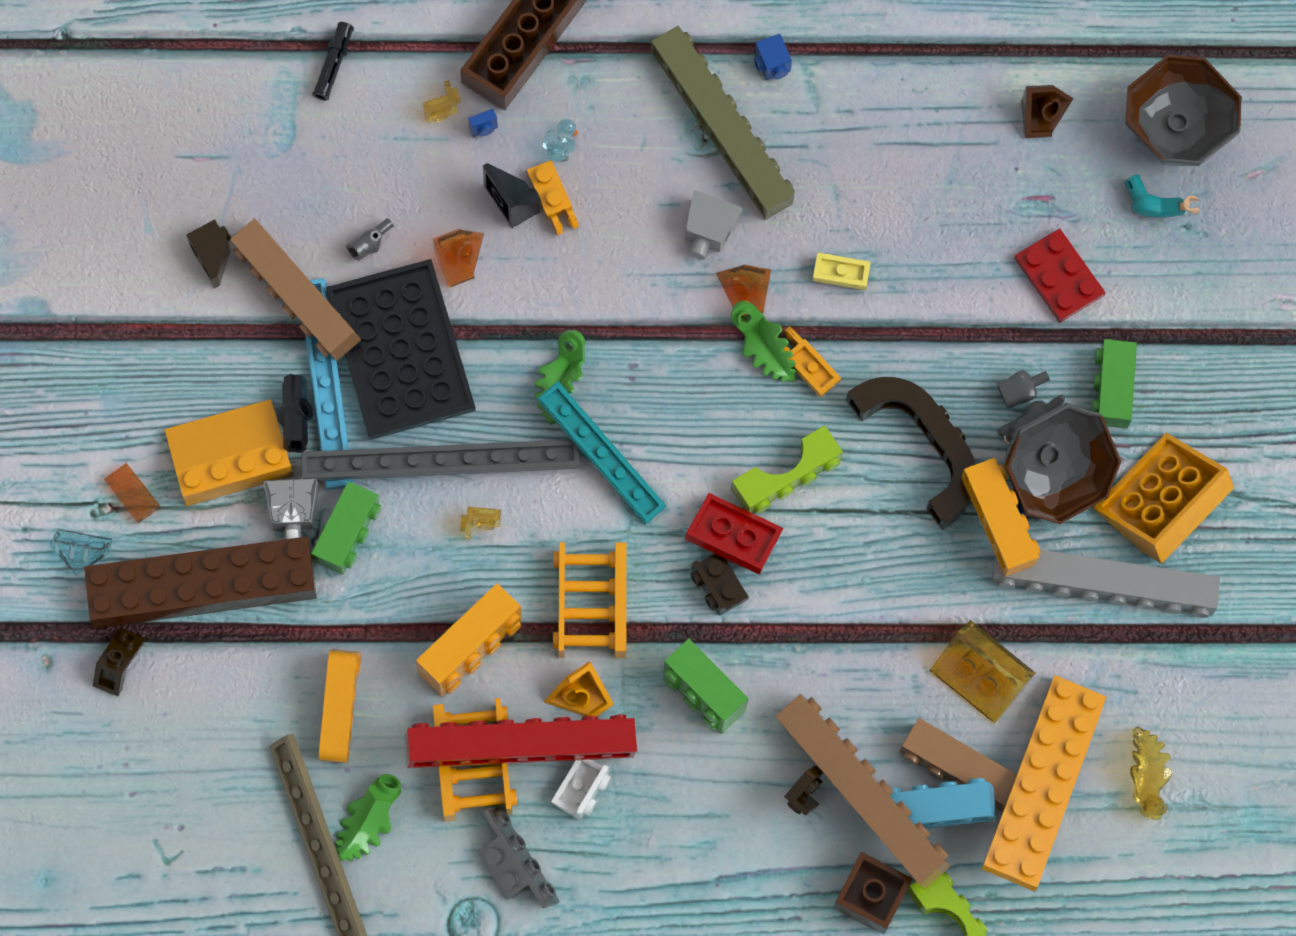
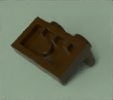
(719, 583)
(799, 794)

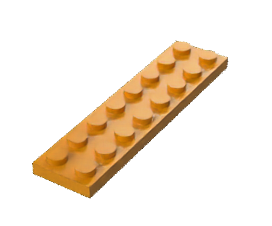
(1044, 783)

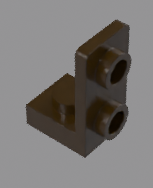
(115, 660)

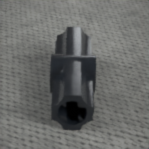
(295, 413)

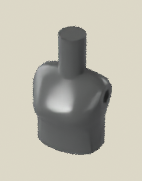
(368, 241)
(1020, 387)

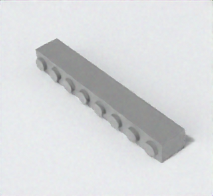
(1116, 582)

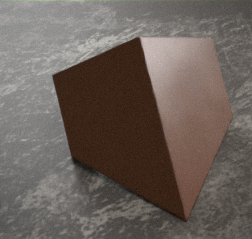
(1043, 109)

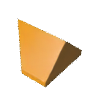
(581, 693)

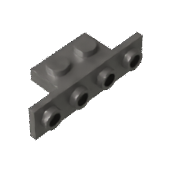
(511, 862)

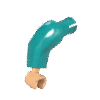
(1152, 206)

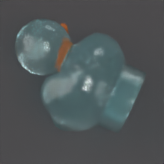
(560, 143)

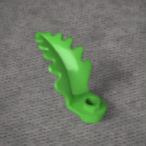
(763, 342)
(564, 368)
(368, 818)

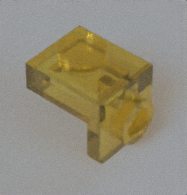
(442, 107)

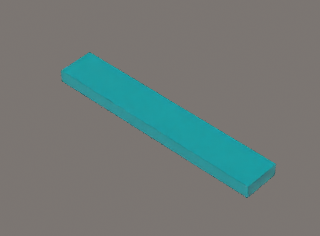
(601, 452)

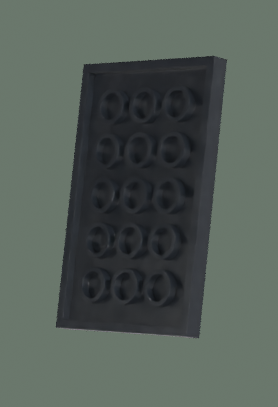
(407, 355)

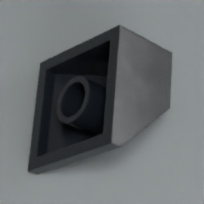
(511, 195)

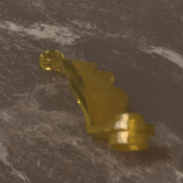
(1149, 773)

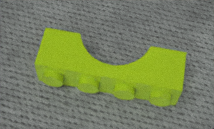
(757, 489)
(942, 899)

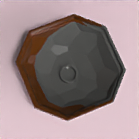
(1183, 110)
(1062, 463)

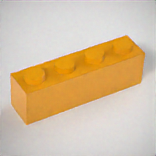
(1000, 516)

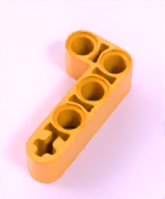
(338, 706)

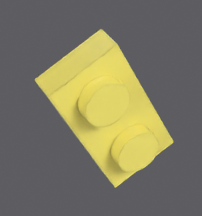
(841, 271)

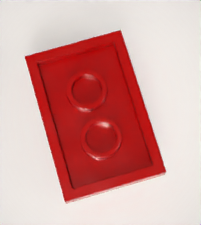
(1059, 275)
(733, 533)

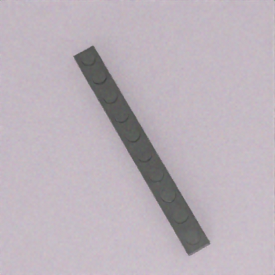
(440, 460)

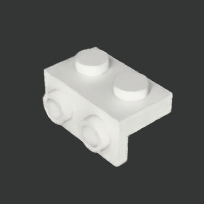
(580, 787)

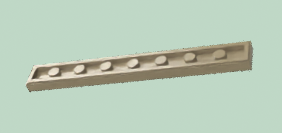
(317, 837)

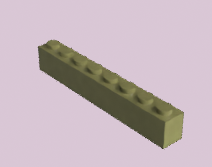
(722, 122)

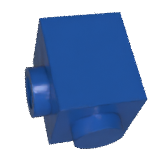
(772, 57)

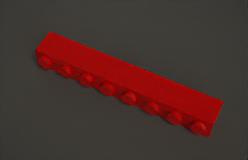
(520, 742)

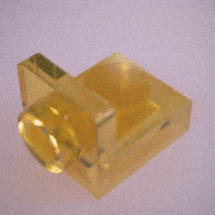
(483, 517)

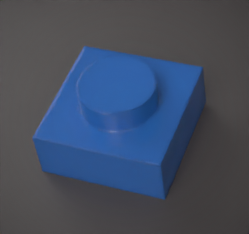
(483, 123)

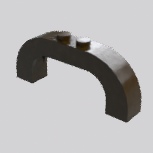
(934, 423)

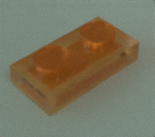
(132, 493)

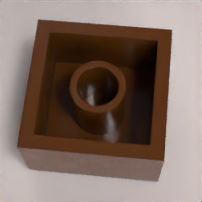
(872, 893)

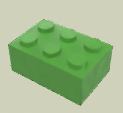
(704, 687)

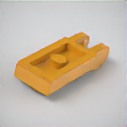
(552, 194)
(811, 365)

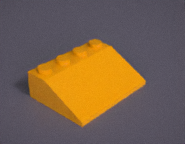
(228, 452)
(1165, 497)

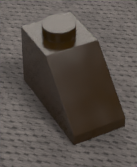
(211, 249)

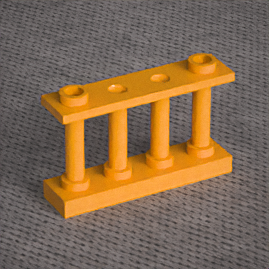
(615, 586)
(449, 776)

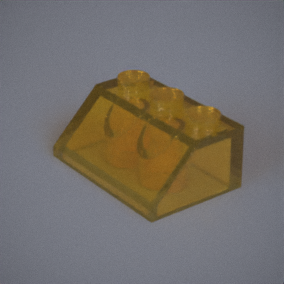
(982, 671)

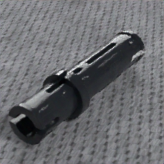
(336, 51)

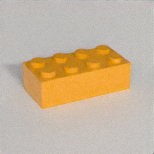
(470, 640)

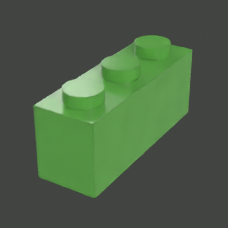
(1115, 382)
(346, 528)

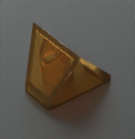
(458, 254)
(746, 284)

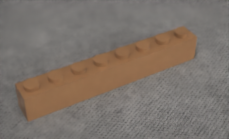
(864, 791)

